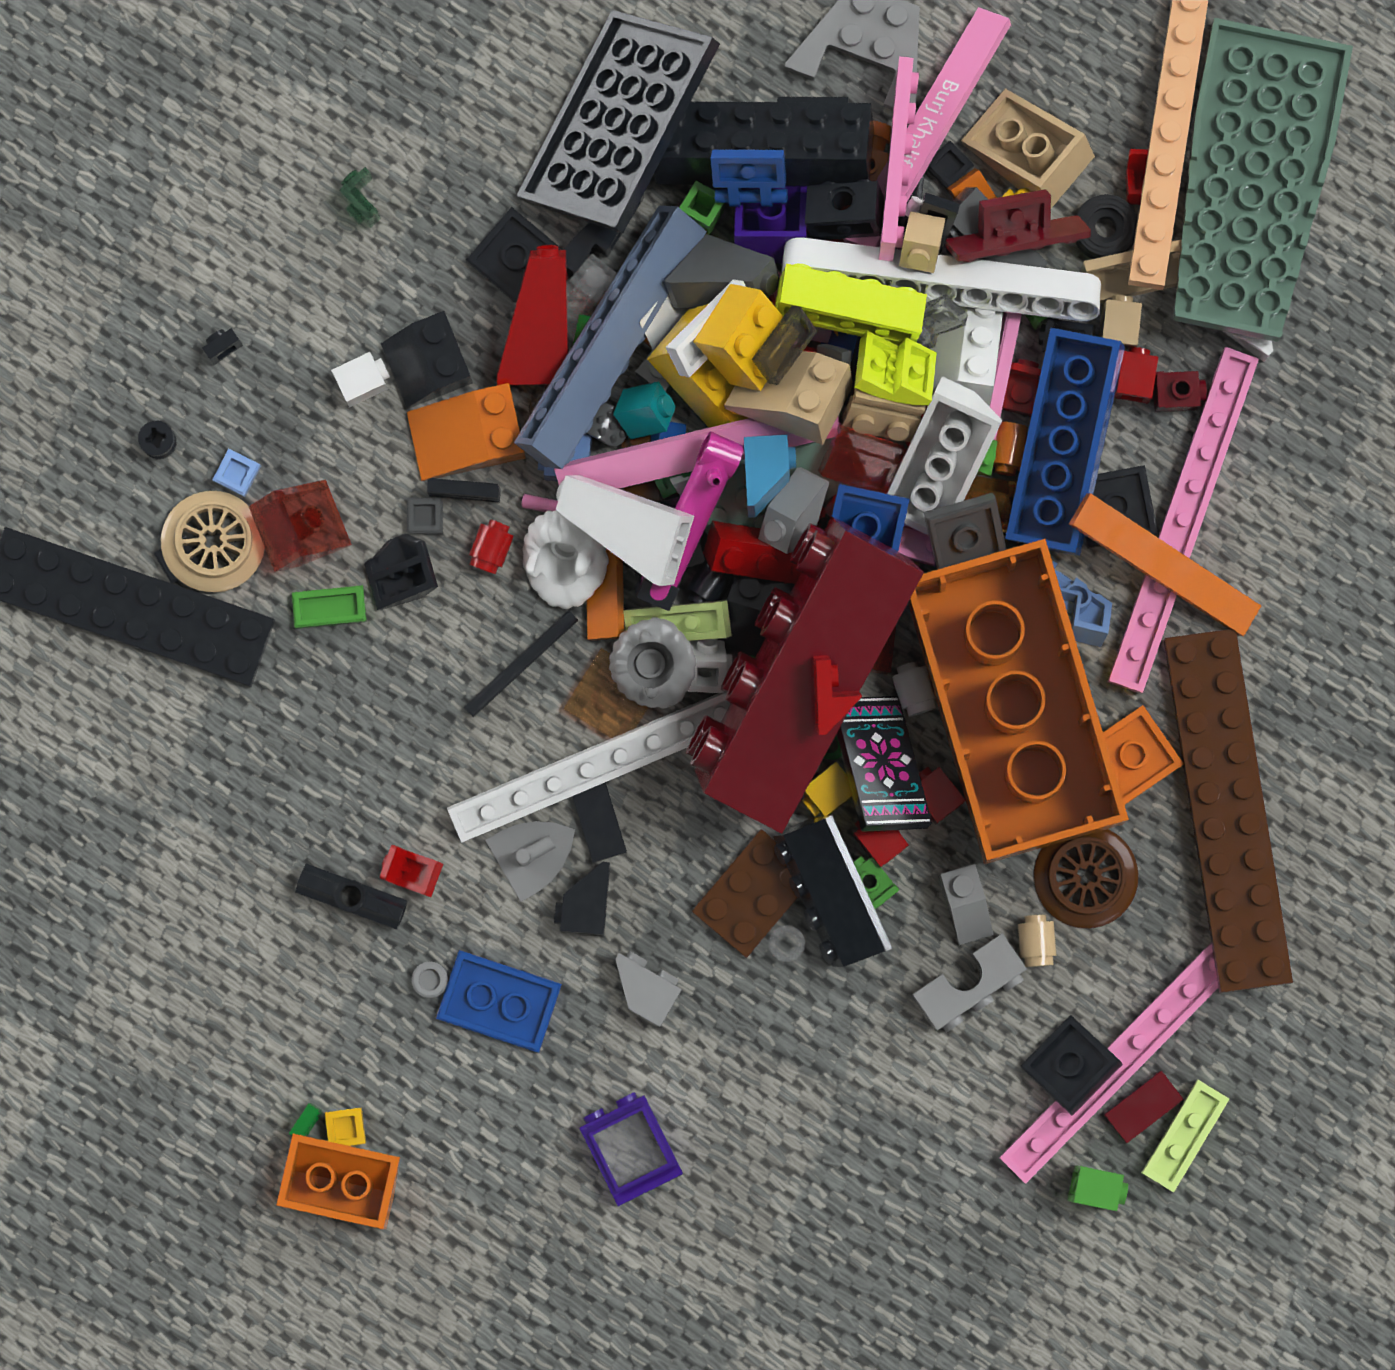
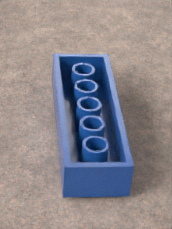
(1064, 438)

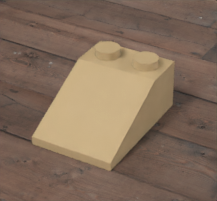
(1029, 146)
(803, 401)

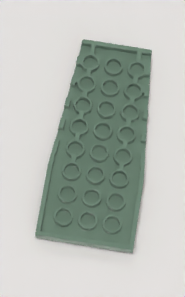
(1256, 174)

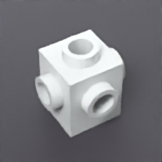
(711, 665)

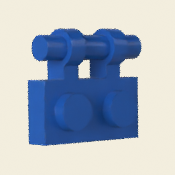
(749, 170)

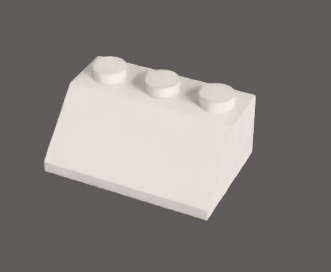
(970, 352)

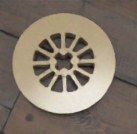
(217, 578)

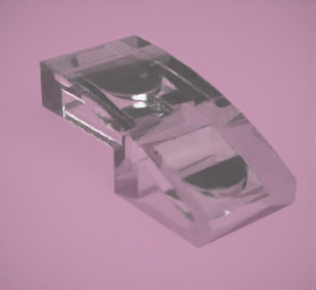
(940, 317)

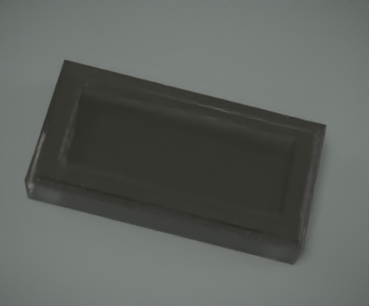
(784, 345)

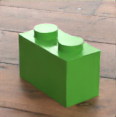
(1097, 1188)

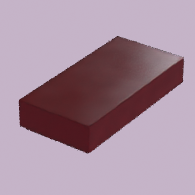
(1143, 1107)

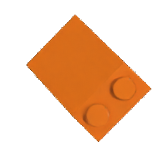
(466, 432)

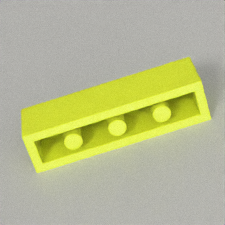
(851, 304)

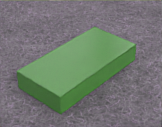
(329, 607)

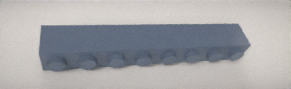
(608, 339)

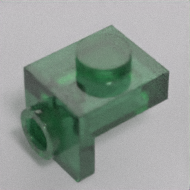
(359, 207)

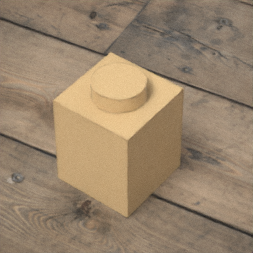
(922, 242)
(1121, 320)

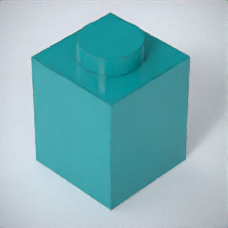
(644, 410)

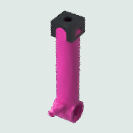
(714, 466)

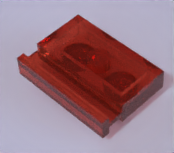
(861, 460)

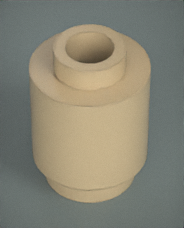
(1037, 941)

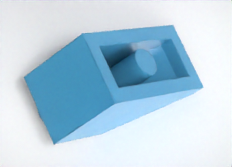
(766, 469)

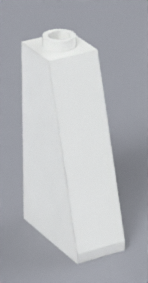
(631, 527)

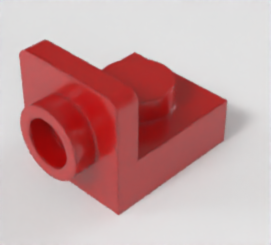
(1022, 387)

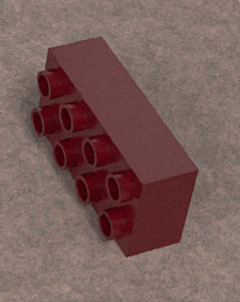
(838, 608)

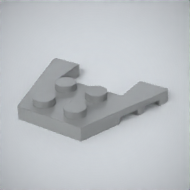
(866, 30)

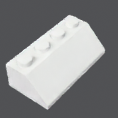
(944, 451)

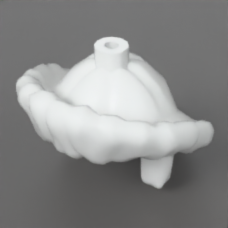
(562, 561)

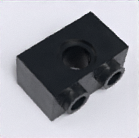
(859, 220)

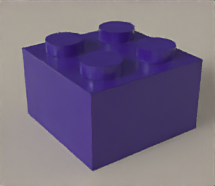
(771, 227)

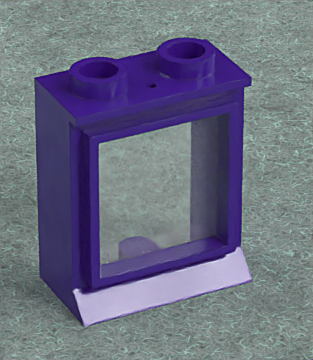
(630, 1148)

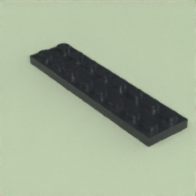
(132, 607)

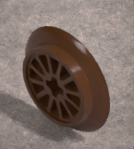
(1078, 915)

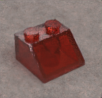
(299, 525)

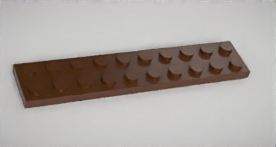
(1228, 811)

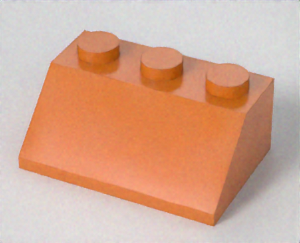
(339, 1181)

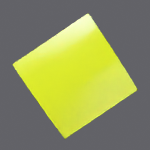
(895, 371)

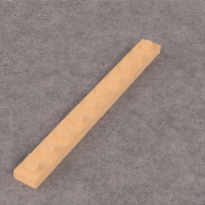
(1167, 144)

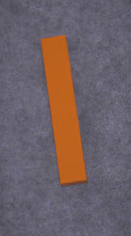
(1164, 564)

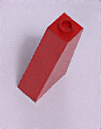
(539, 324)

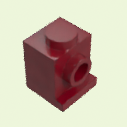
(1168, 400)

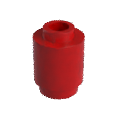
(490, 546)

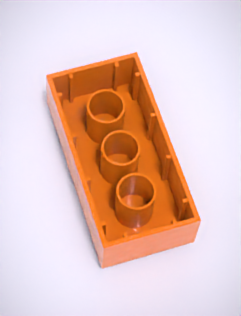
(1015, 702)

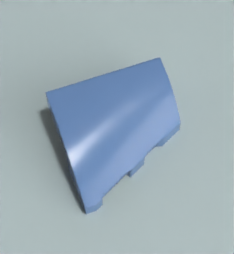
(1087, 611)

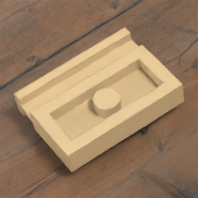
(882, 417)

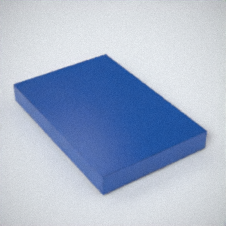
(499, 1001)

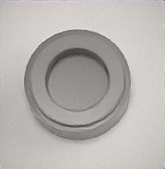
(429, 979)

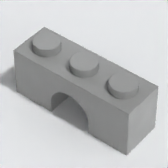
(998, 968)

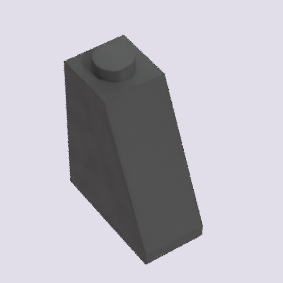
(713, 266)

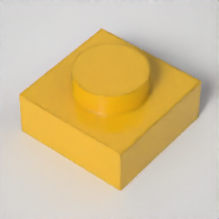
(346, 1126)

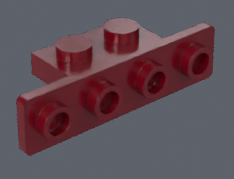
(1016, 225)

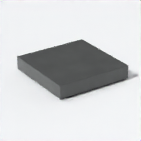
(965, 531)

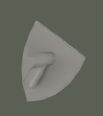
(531, 854)

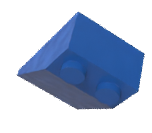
(872, 513)

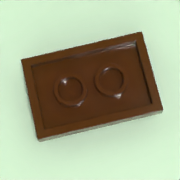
(748, 896)

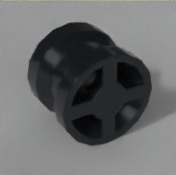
(160, 446)

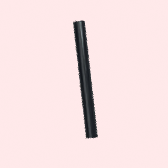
(521, 663)

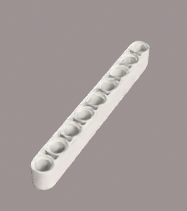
(968, 284)

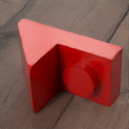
(829, 705)

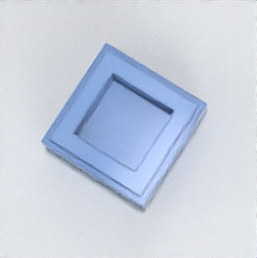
(236, 472)

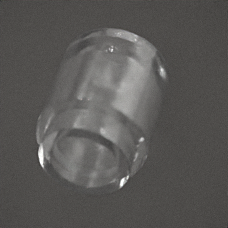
(786, 932)

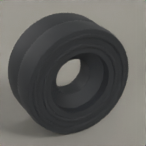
(1116, 210)

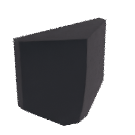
(400, 572)

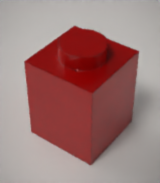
(1137, 375)

